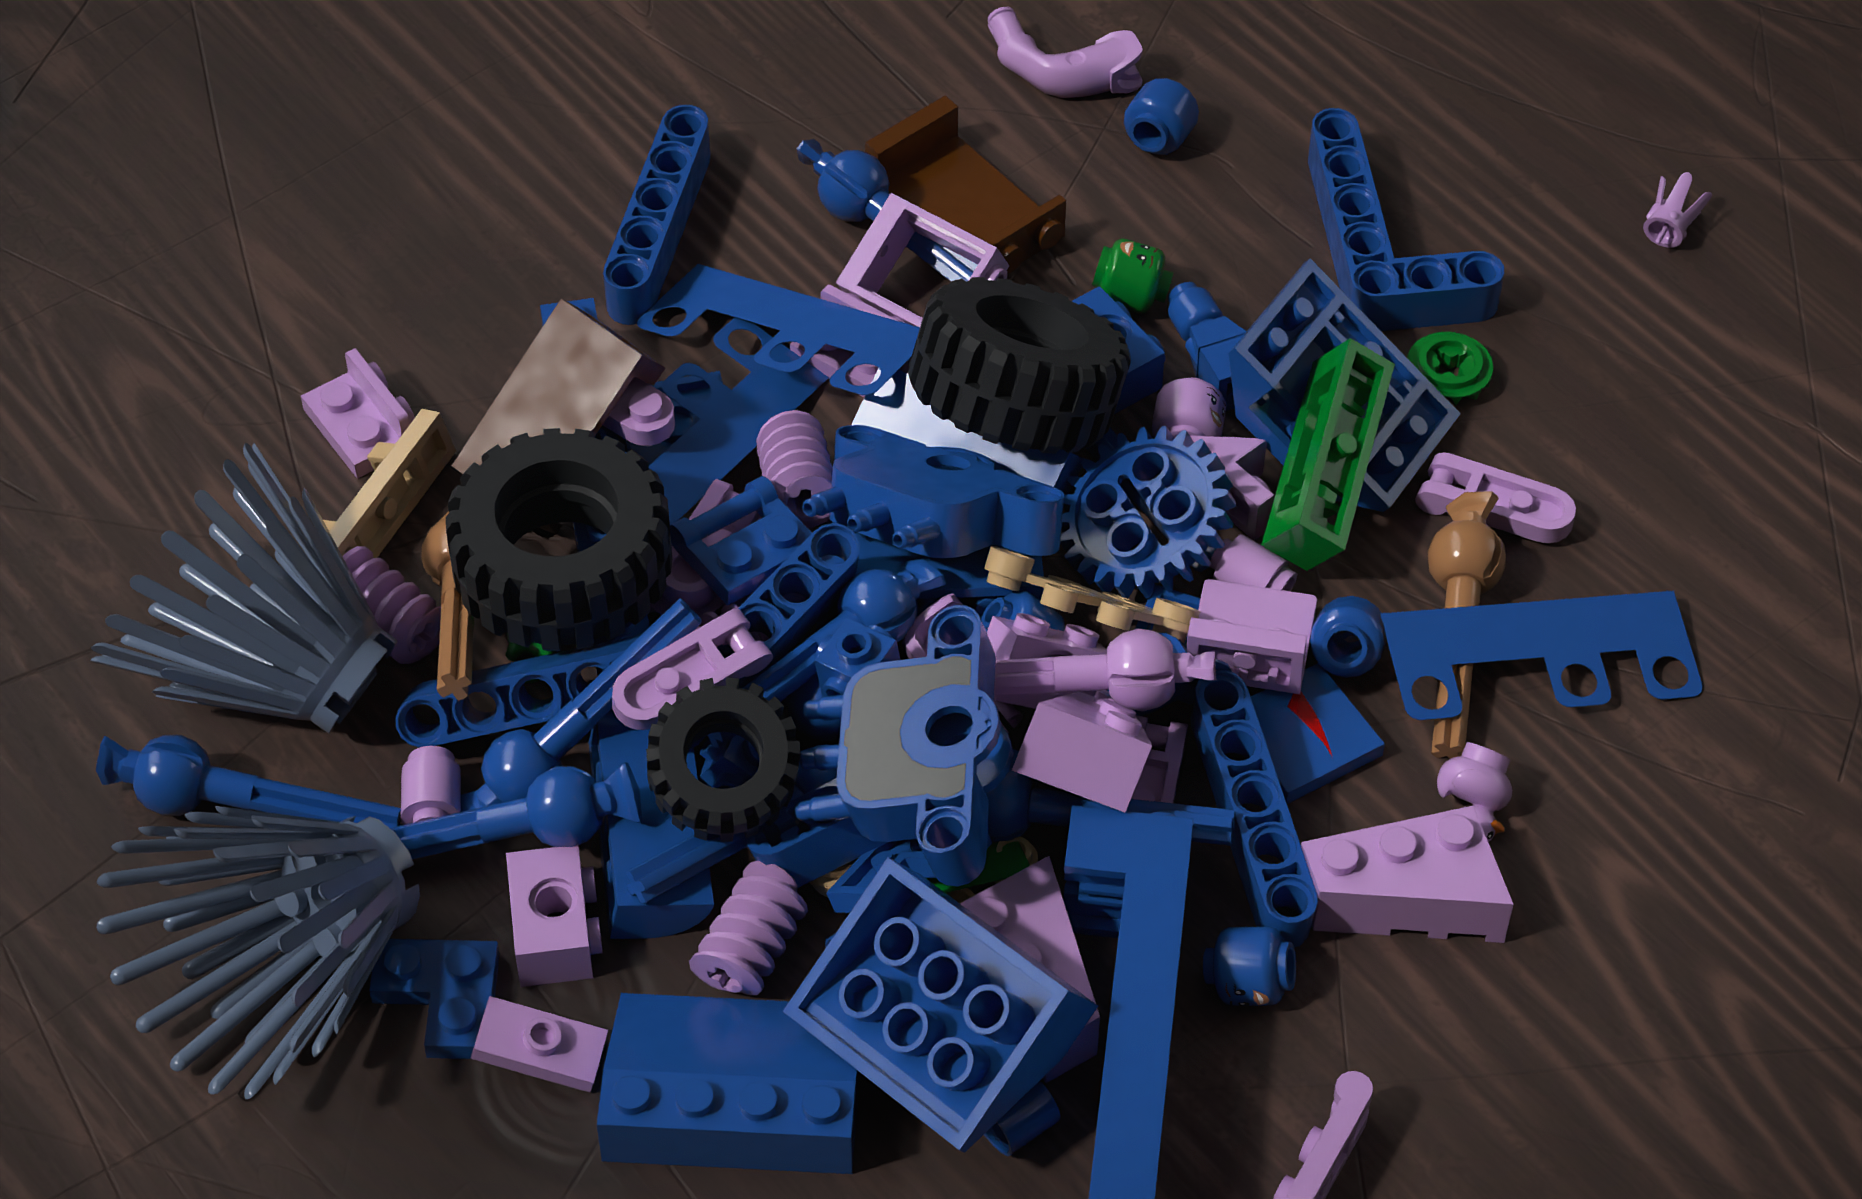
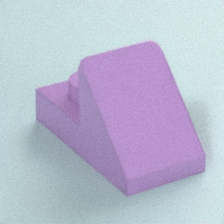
(1244, 465)

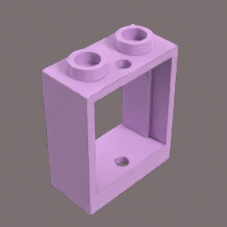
(886, 242)

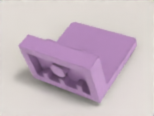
(1255, 632)

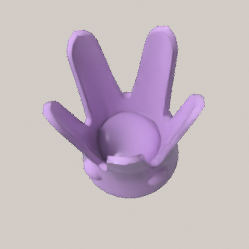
(1665, 220)

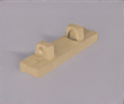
(396, 486)

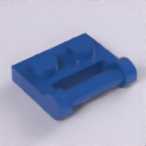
(747, 556)

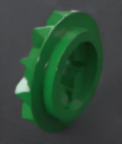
(1453, 351)

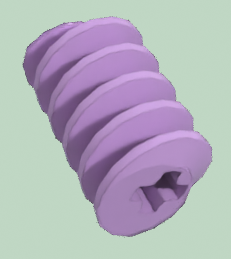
(795, 460)
(396, 606)
(750, 930)

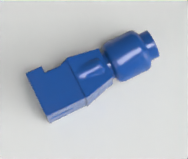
(1207, 335)

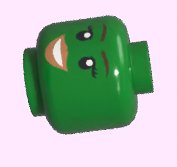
(1133, 274)

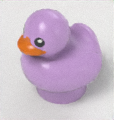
(1480, 780)

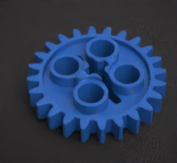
(1189, 481)

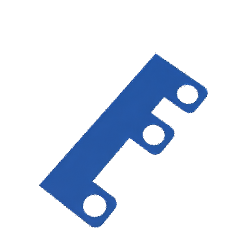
(798, 318)
(728, 418)
(1554, 630)

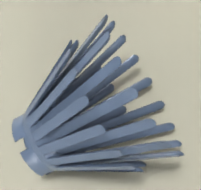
(282, 648)
(331, 899)

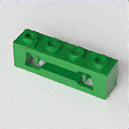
(1328, 455)

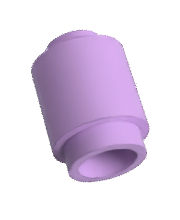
(1251, 564)
(430, 785)

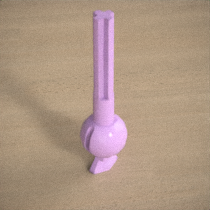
(1136, 671)

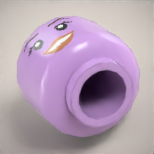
(1189, 406)

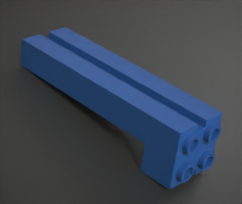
(1131, 885)

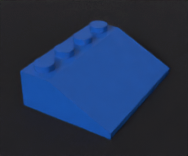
(937, 1006)
(724, 1088)

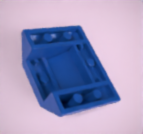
(1274, 365)

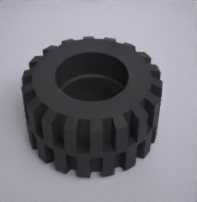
(731, 711)

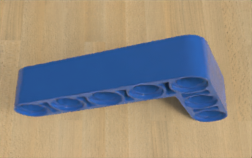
(1386, 288)

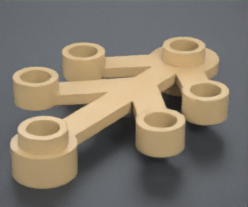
(1010, 568)

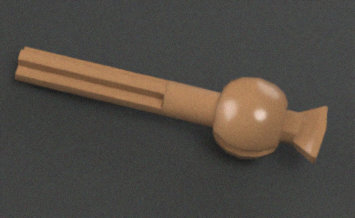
(1465, 562)
(456, 622)

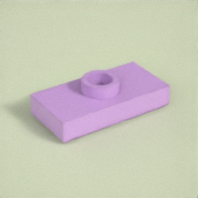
(539, 1044)

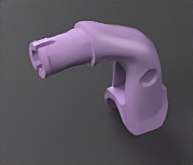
(1077, 73)

